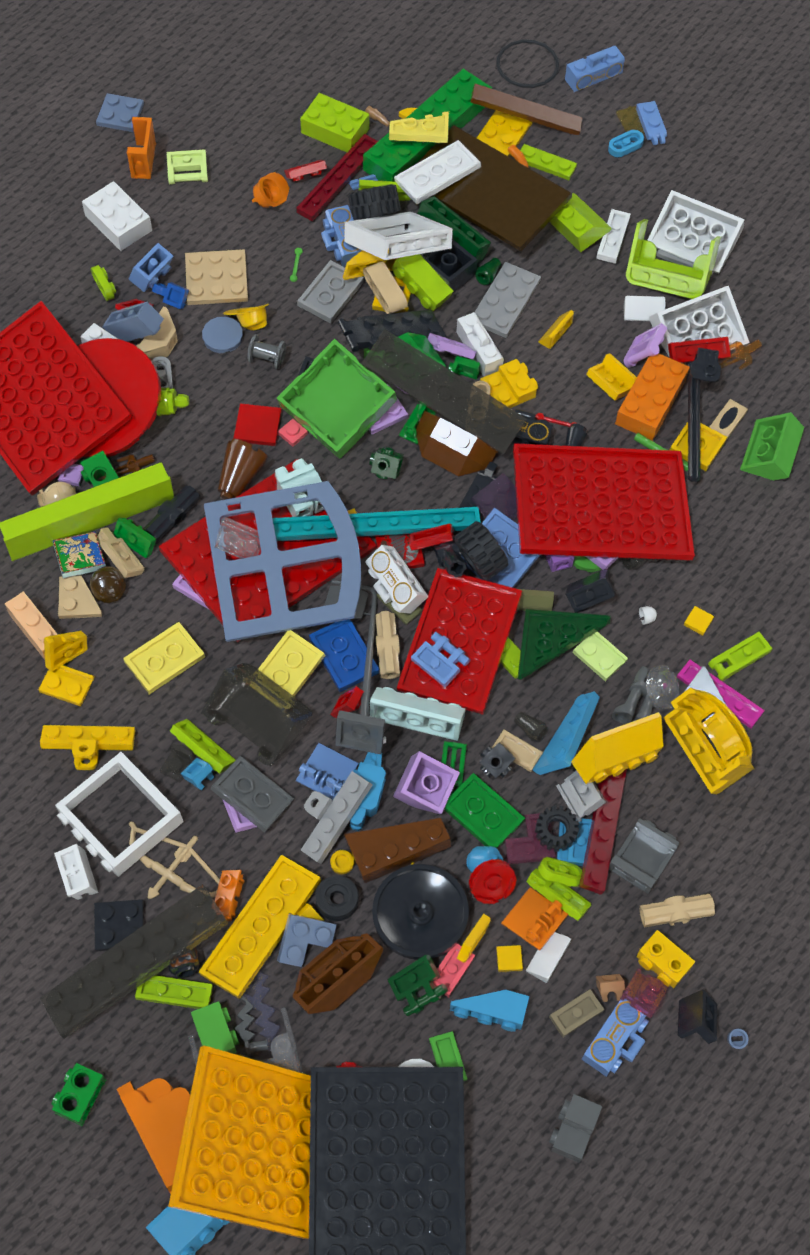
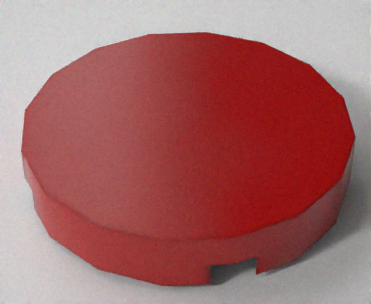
(492, 881)

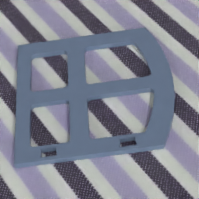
(272, 561)

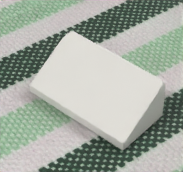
(641, 307)
(548, 957)

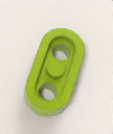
(100, 277)
(560, 871)

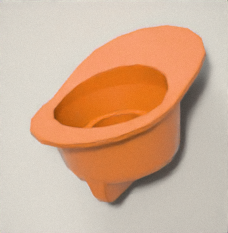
(271, 190)

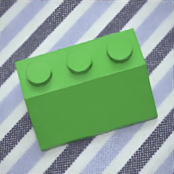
(773, 446)

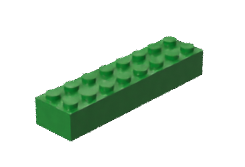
(393, 157)

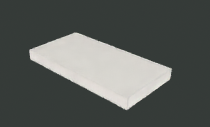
(437, 172)

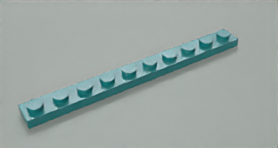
(375, 523)

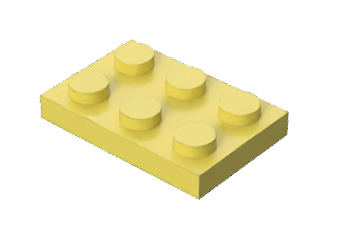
(164, 657)
(292, 662)

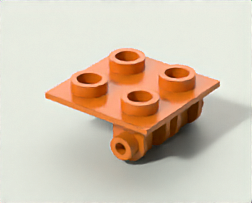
(535, 918)

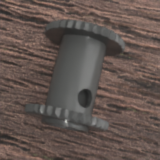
(266, 351)

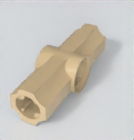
(387, 645)
(677, 910)

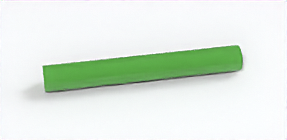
(653, 446)

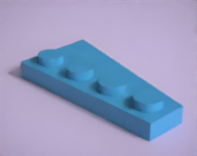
(568, 736)

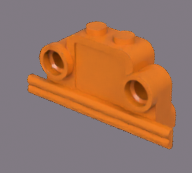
(160, 1120)

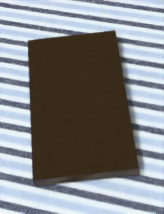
(501, 194)

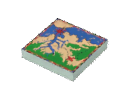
(79, 554)

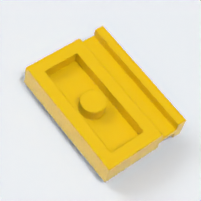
(67, 684)

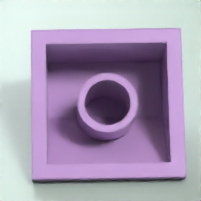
(426, 783)

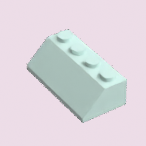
(417, 713)

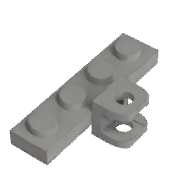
(333, 815)

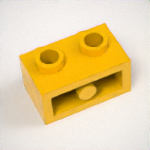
(665, 959)

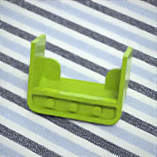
(665, 276)

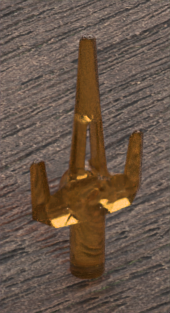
(741, 353)

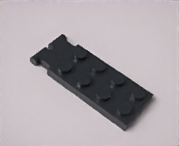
(367, 329)

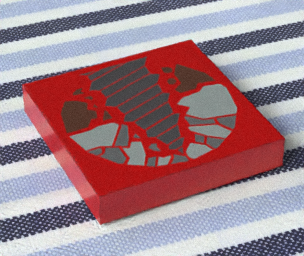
(400, 542)

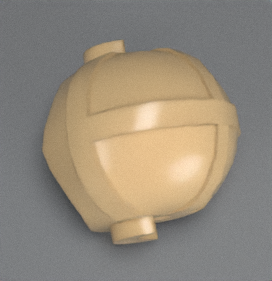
(55, 492)

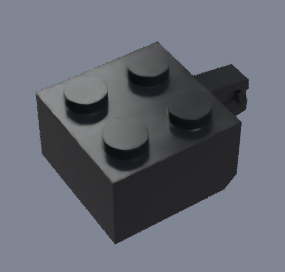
(453, 265)

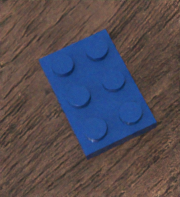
(343, 652)

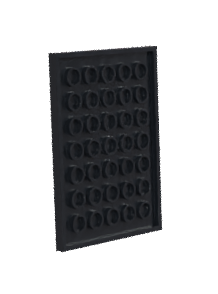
(387, 1161)

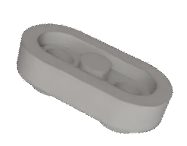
(166, 374)

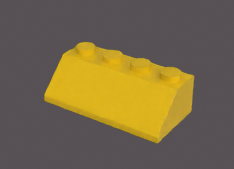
(620, 749)

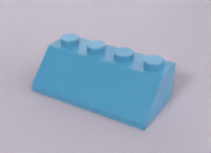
(183, 1231)

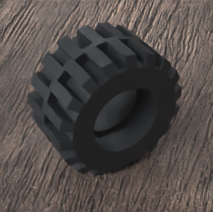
(374, 202)
(481, 550)

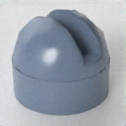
(737, 1044)

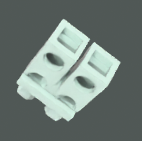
(302, 475)

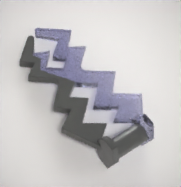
(254, 1002)

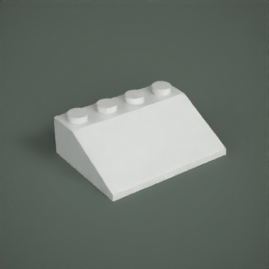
(689, 226)
(702, 318)

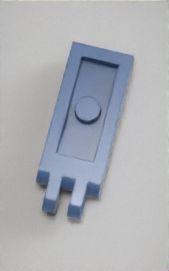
(651, 122)

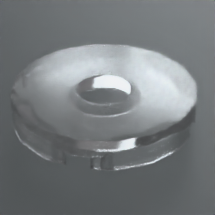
(662, 687)

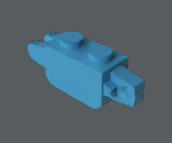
(375, 774)

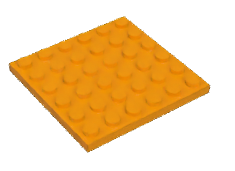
(246, 1144)

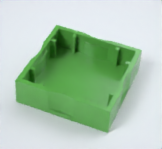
(337, 399)

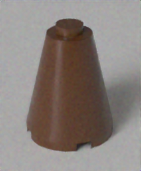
(239, 468)

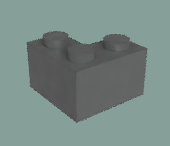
(577, 1125)

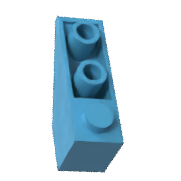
(498, 1007)

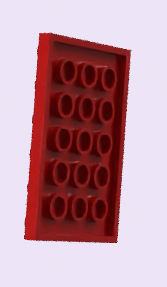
(474, 618)

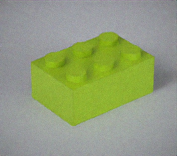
(334, 122)

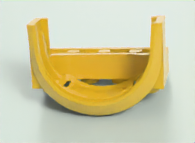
(722, 729)

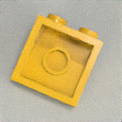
(511, 384)

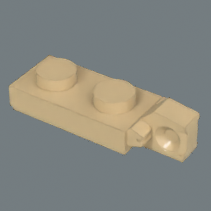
(120, 554)

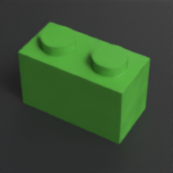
(213, 1028)

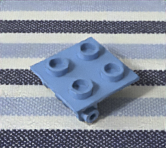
(326, 771)

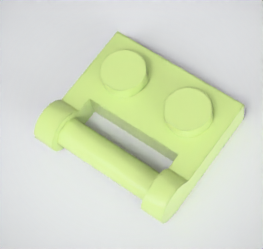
(187, 161)

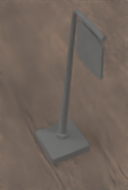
(353, 729)

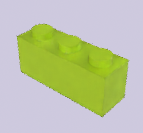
(422, 281)

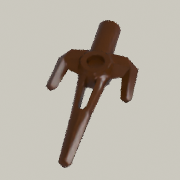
(132, 465)

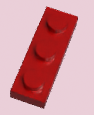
(686, 350)

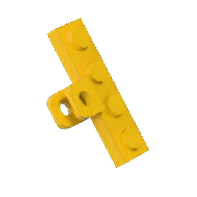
(87, 741)

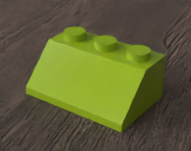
(580, 224)

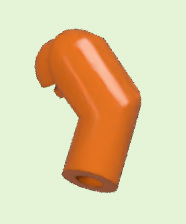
(517, 155)

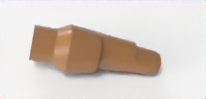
(376, 115)

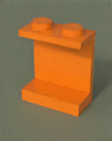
(140, 158)

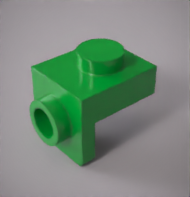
(465, 367)

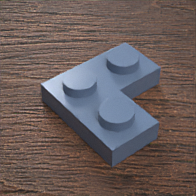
(301, 932)

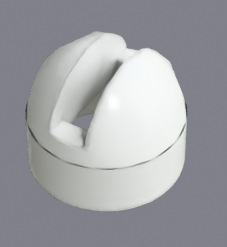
(648, 613)

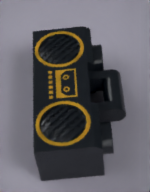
(533, 431)

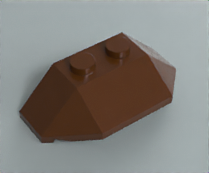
(452, 446)
(336, 973)

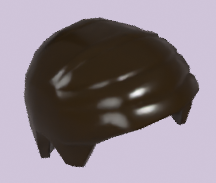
(107, 584)

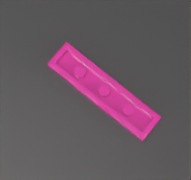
(743, 708)

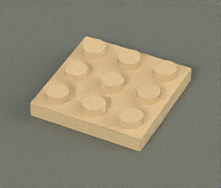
(216, 277)

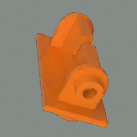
(229, 888)

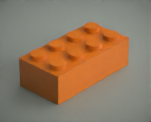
(652, 395)

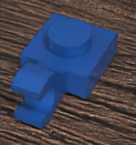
(173, 294)

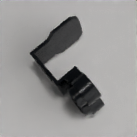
(705, 365)

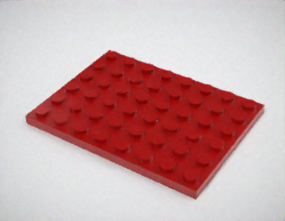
(50, 400)
(602, 502)
(192, 559)

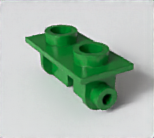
(409, 430)

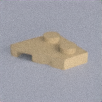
(76, 599)

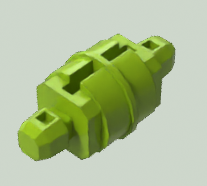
(170, 402)

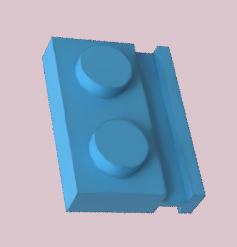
(577, 851)

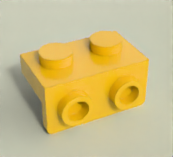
(612, 377)

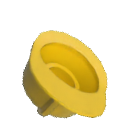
(250, 317)

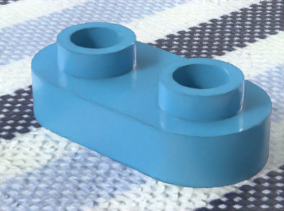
(624, 143)

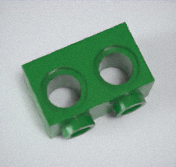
(84, 1096)

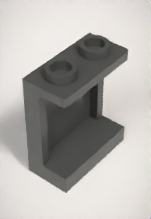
(644, 855)

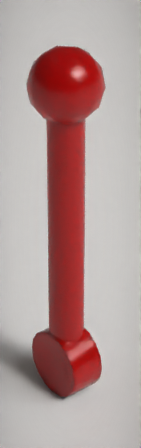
(539, 416)

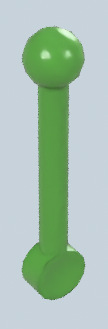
(293, 278)

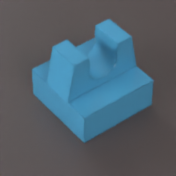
(197, 772)

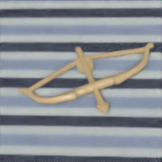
(182, 855)

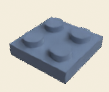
(118, 112)

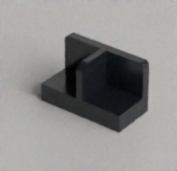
(590, 590)
(698, 1015)

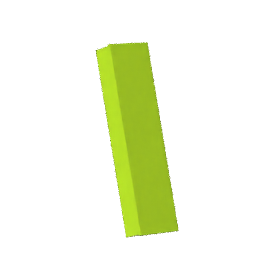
(86, 511)

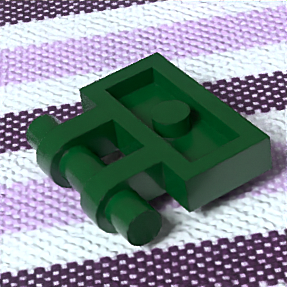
(414, 978)

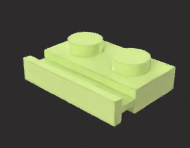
(600, 655)

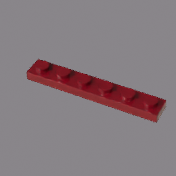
(335, 179)
(602, 835)

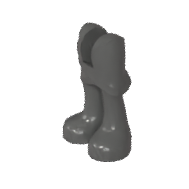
(625, 712)

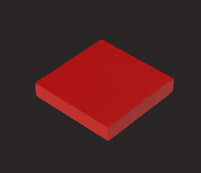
(257, 424)

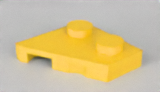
(63, 648)

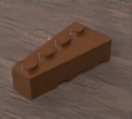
(397, 846)

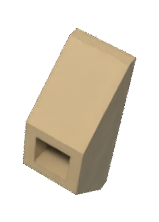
(163, 341)

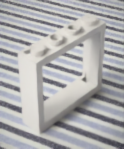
(423, 237)
(141, 845)

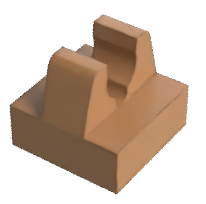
(610, 983)

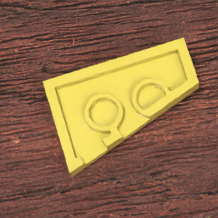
(423, 130)

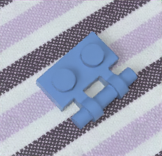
(435, 663)

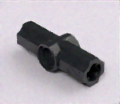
(172, 512)
(450, 557)

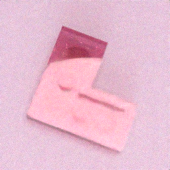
(527, 848)

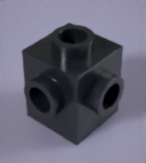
(502, 754)

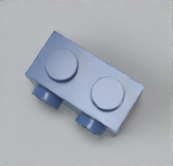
(150, 267)

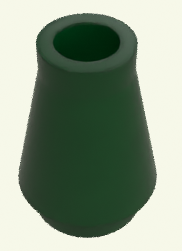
(488, 271)

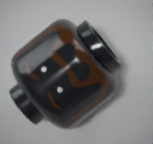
(185, 965)

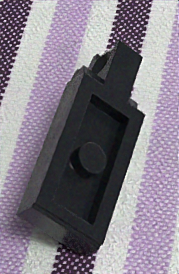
(481, 481)

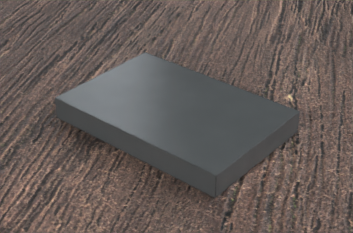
(252, 794)

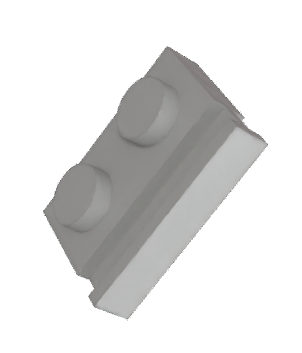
(580, 797)

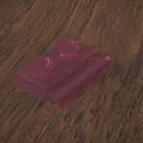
(644, 993)

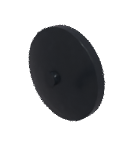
(420, 911)

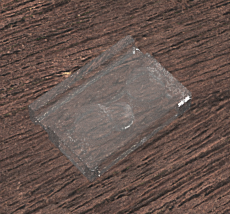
(237, 539)

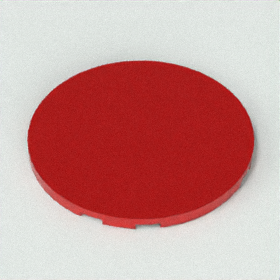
(133, 381)

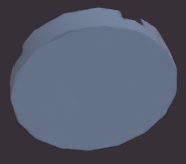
(222, 334)

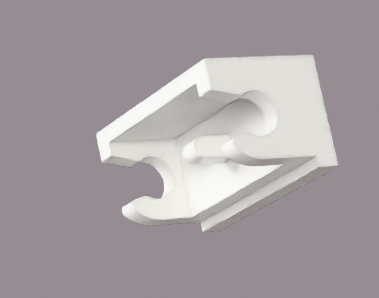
(76, 872)

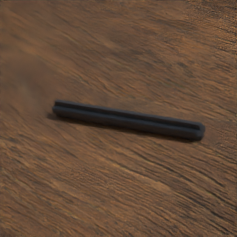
(693, 429)

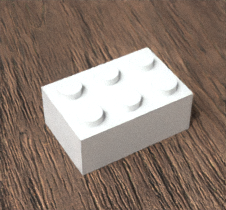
(117, 216)

